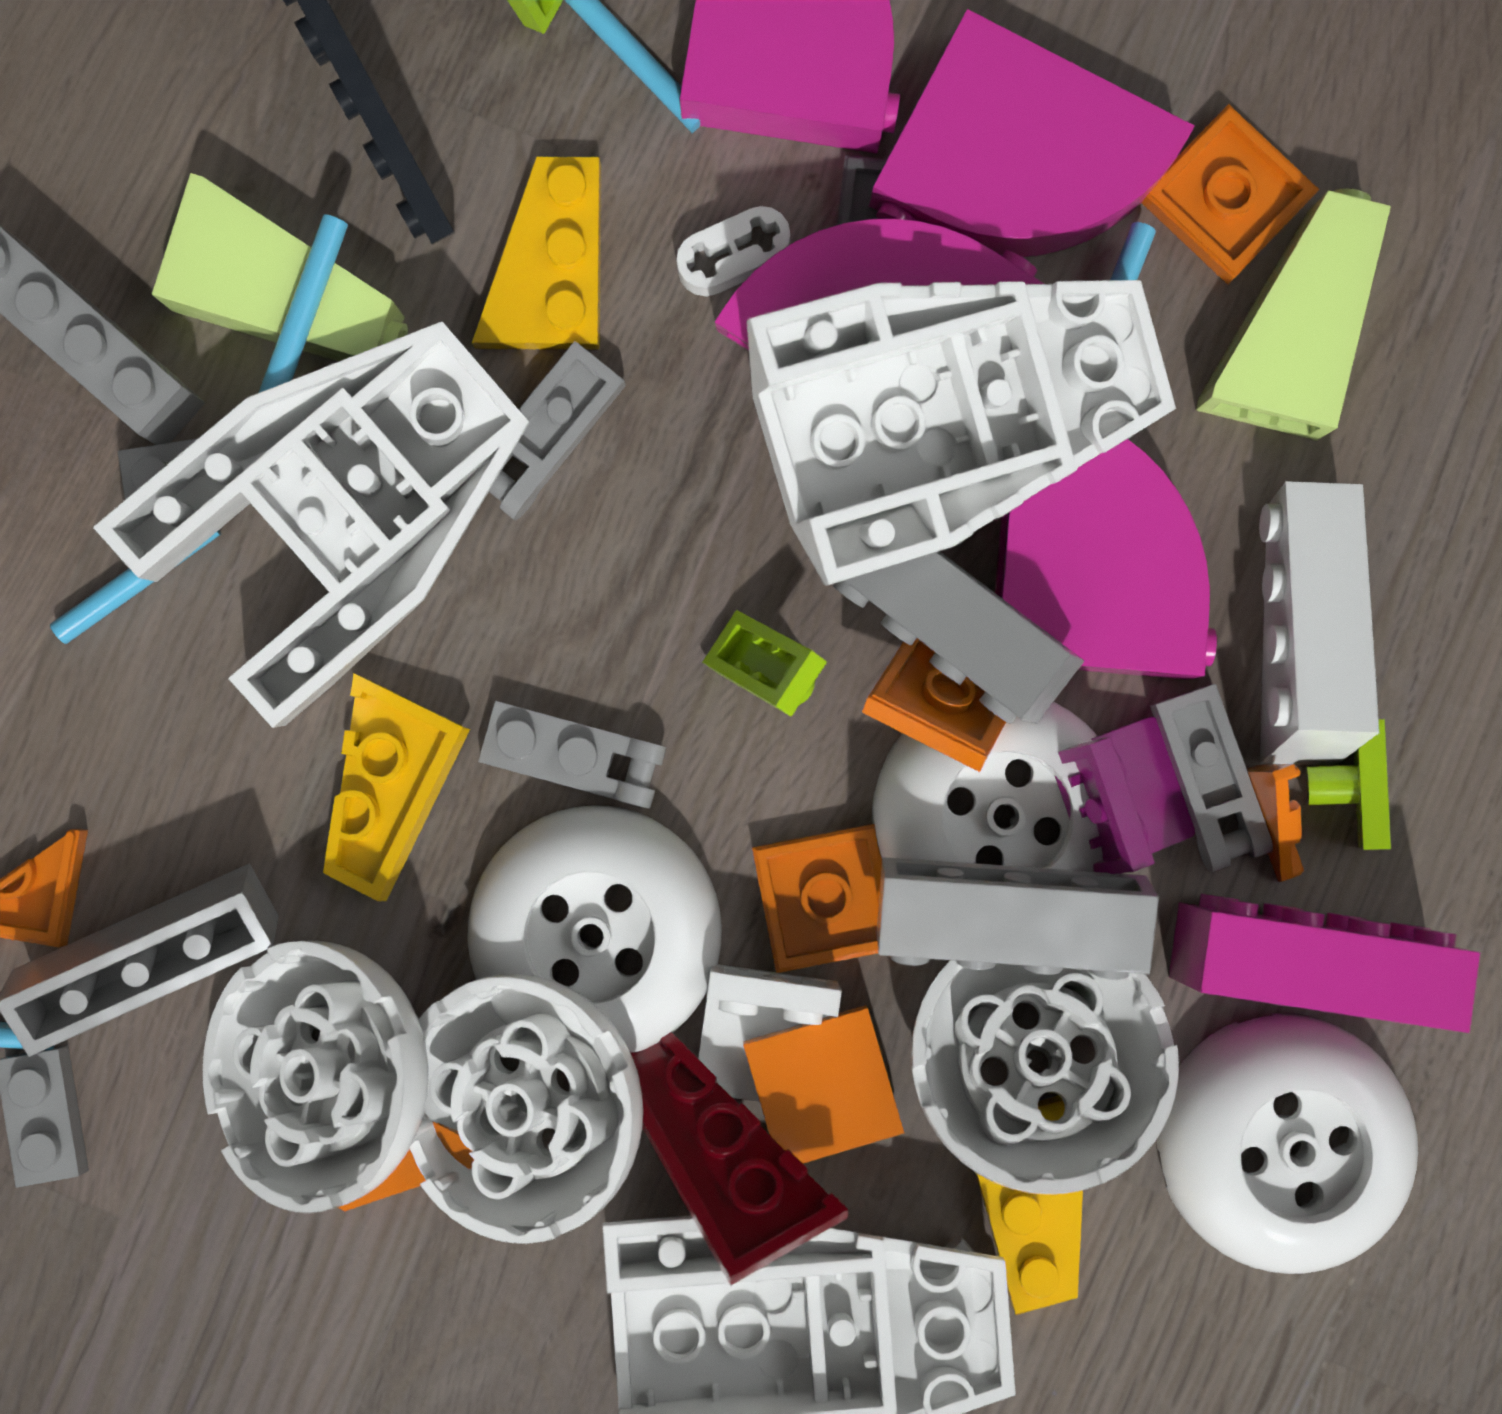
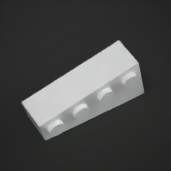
(1316, 626)

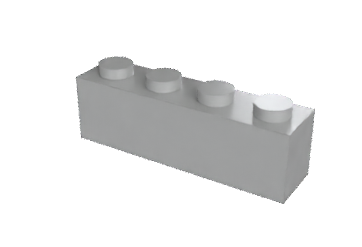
(91, 345)
(970, 633)
(1016, 917)
(138, 960)

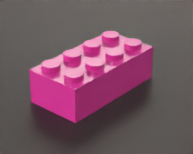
(1331, 967)

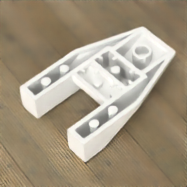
(359, 474)

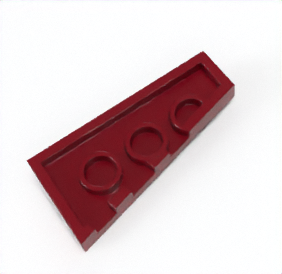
(729, 1171)

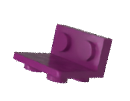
(1129, 795)

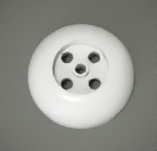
(916, 781)
(579, 857)
(1110, 1104)
(1228, 1106)
(307, 1116)
(515, 1183)

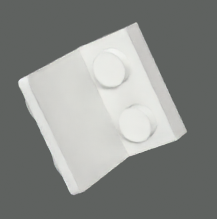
(753, 1004)

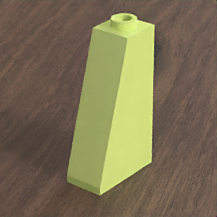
(243, 273)
(1303, 330)

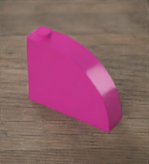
(793, 70)
(1023, 147)
(862, 256)
(1112, 568)

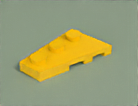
(551, 263)
(388, 786)
(1036, 1236)

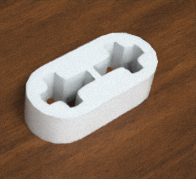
(725, 238)

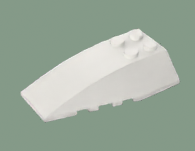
(944, 406)
(816, 1332)

